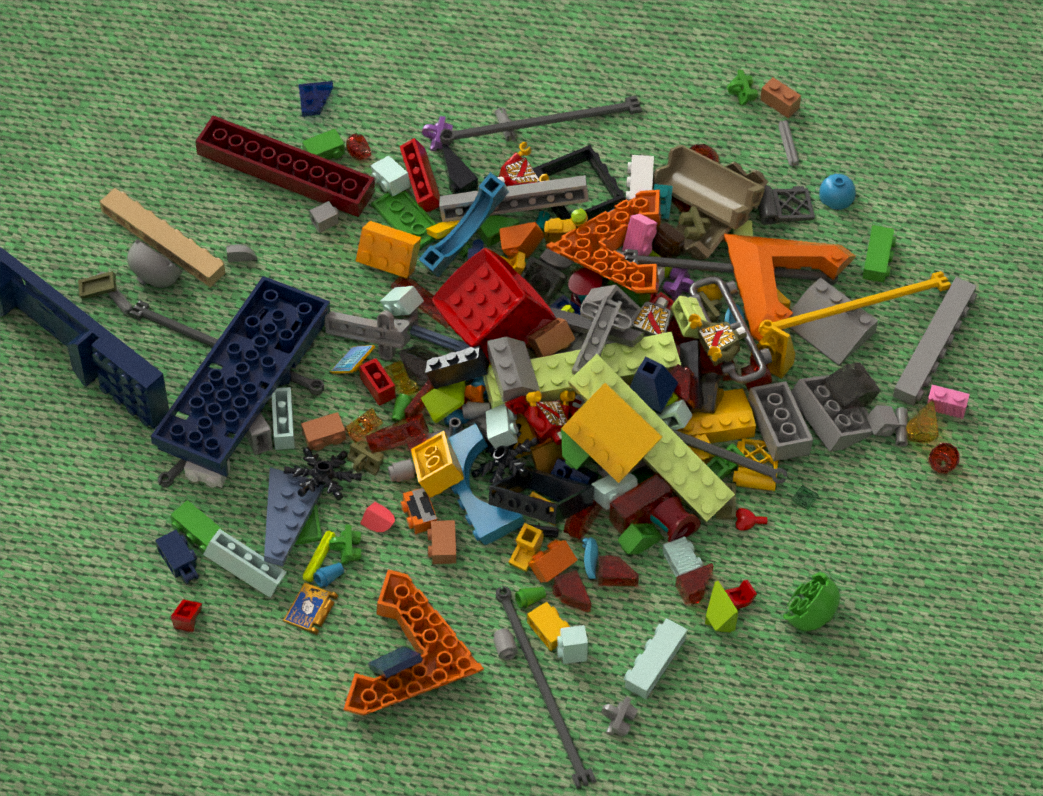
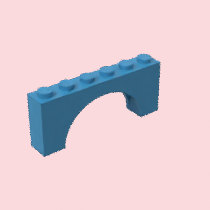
(488, 520)

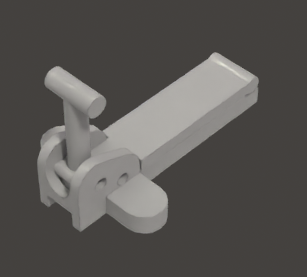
(605, 319)
(385, 332)

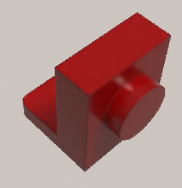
(742, 595)

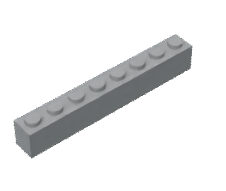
(521, 197)
(934, 342)

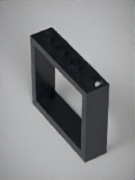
(575, 158)
(507, 495)

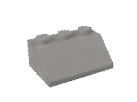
(511, 368)

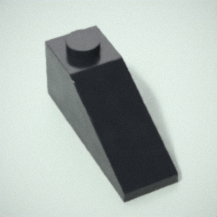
(459, 176)

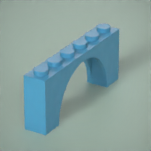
(489, 196)

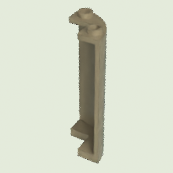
(709, 186)
(716, 232)

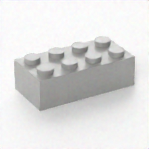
(780, 421)

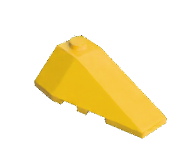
(781, 350)

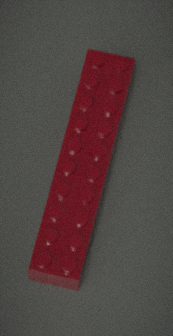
(285, 165)

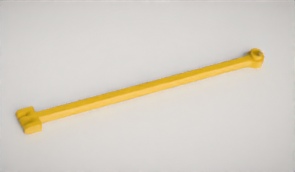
(937, 280)

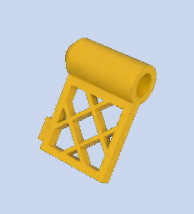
(748, 478)

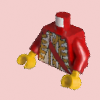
(518, 170)
(548, 416)

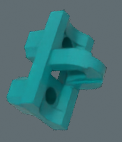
(666, 193)

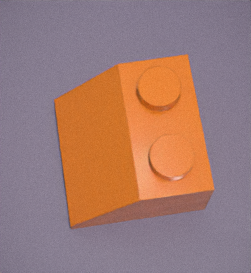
(520, 238)

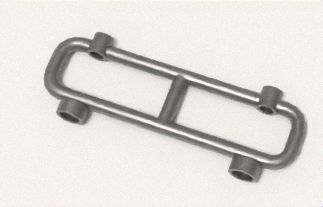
(728, 290)

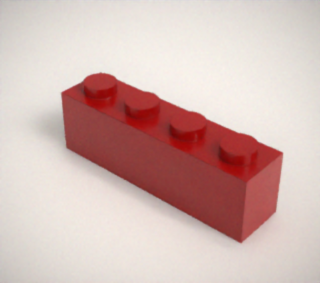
(420, 175)

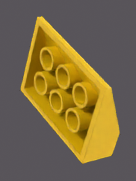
(729, 422)
(611, 432)

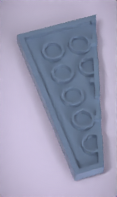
(286, 514)

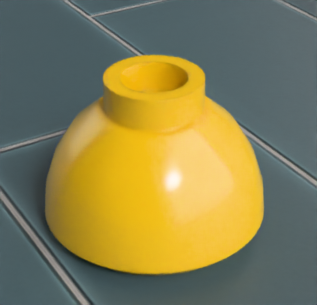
(711, 291)

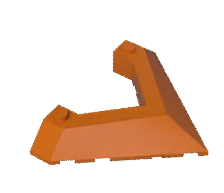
(597, 239)
(754, 271)
(442, 653)

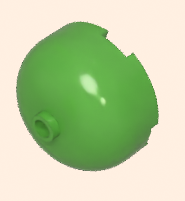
(819, 605)

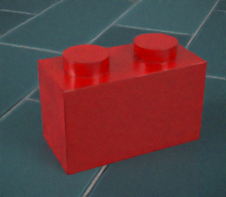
(377, 381)

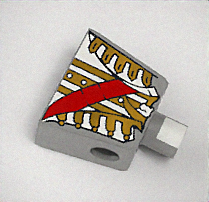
(653, 318)

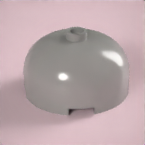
(151, 266)

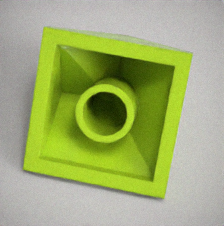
(444, 400)
(721, 610)

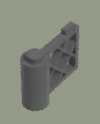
(770, 209)

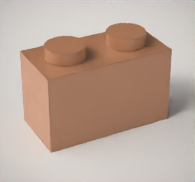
(780, 97)
(551, 338)
(323, 431)
(443, 542)

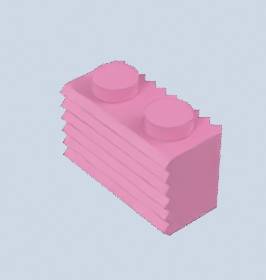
(640, 234)
(949, 401)

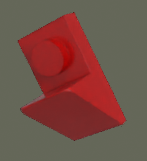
(185, 615)

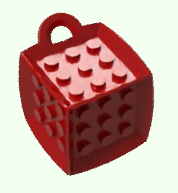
(491, 302)

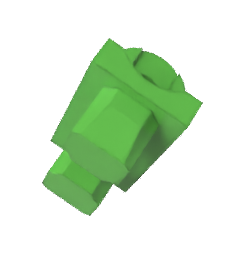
(745, 94)
(344, 545)

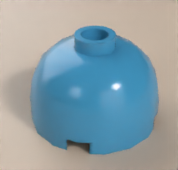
(837, 191)

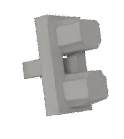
(616, 715)

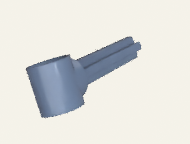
(438, 339)

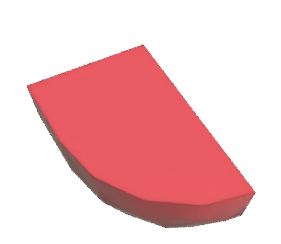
(377, 518)

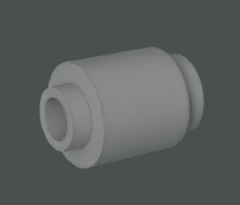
(402, 471)
(505, 644)

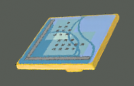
(352, 359)

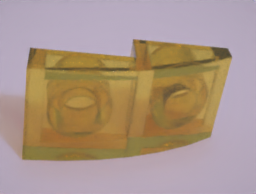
(400, 378)

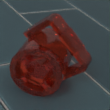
(753, 367)

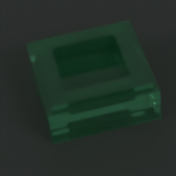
(805, 497)

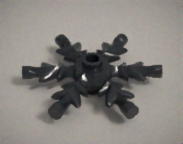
(505, 458)
(322, 473)

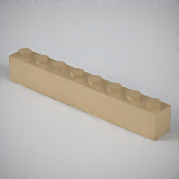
(162, 237)

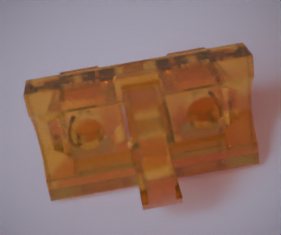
(368, 420)

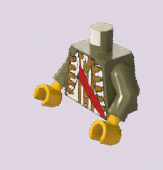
(718, 339)

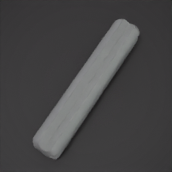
(788, 143)
(120, 300)

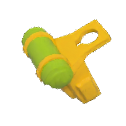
(556, 227)

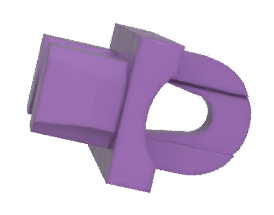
(435, 134)
(680, 285)

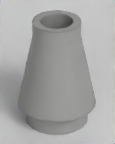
(474, 410)

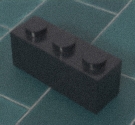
(457, 367)

